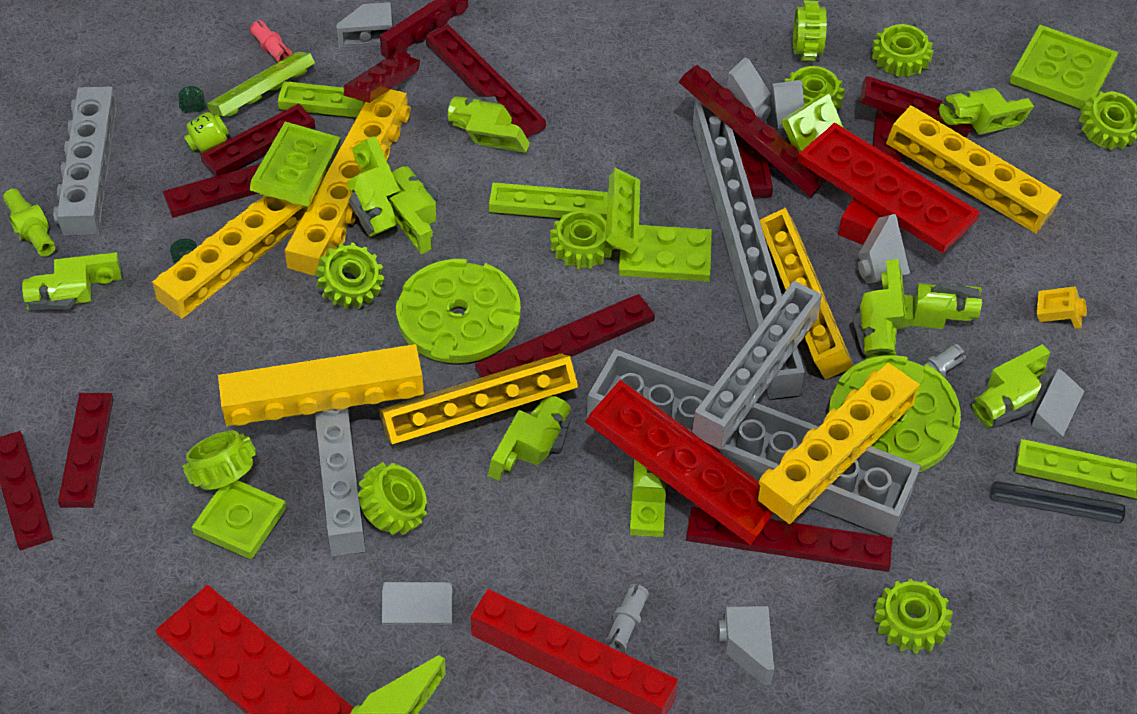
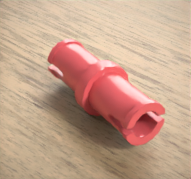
(270, 41)

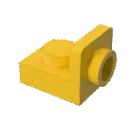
(1061, 305)

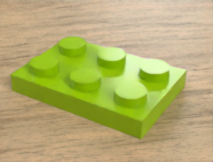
(669, 254)

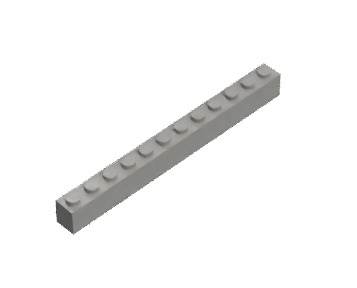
(743, 236)

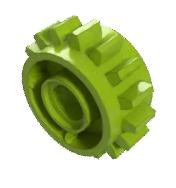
(809, 30)
(902, 50)
(817, 81)
(1110, 120)
(580, 239)
(344, 290)
(219, 460)
(392, 498)
(915, 599)

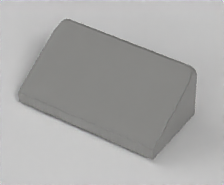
(1058, 405)
(417, 603)

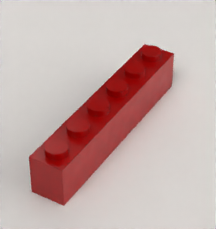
(572, 656)

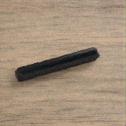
(1058, 502)

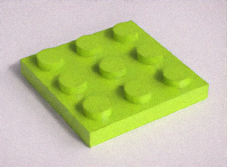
(1063, 67)

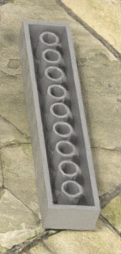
(866, 494)

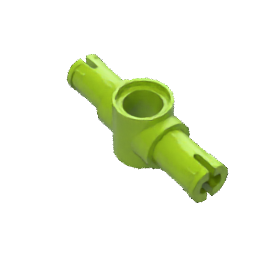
(29, 222)

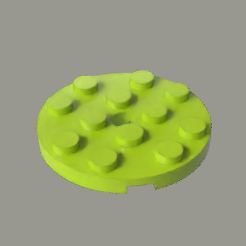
(449, 337)
(928, 427)

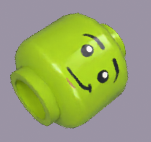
(206, 132)

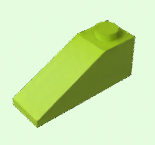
(406, 693)

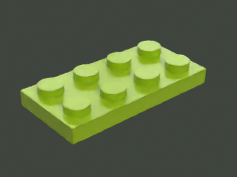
(295, 164)

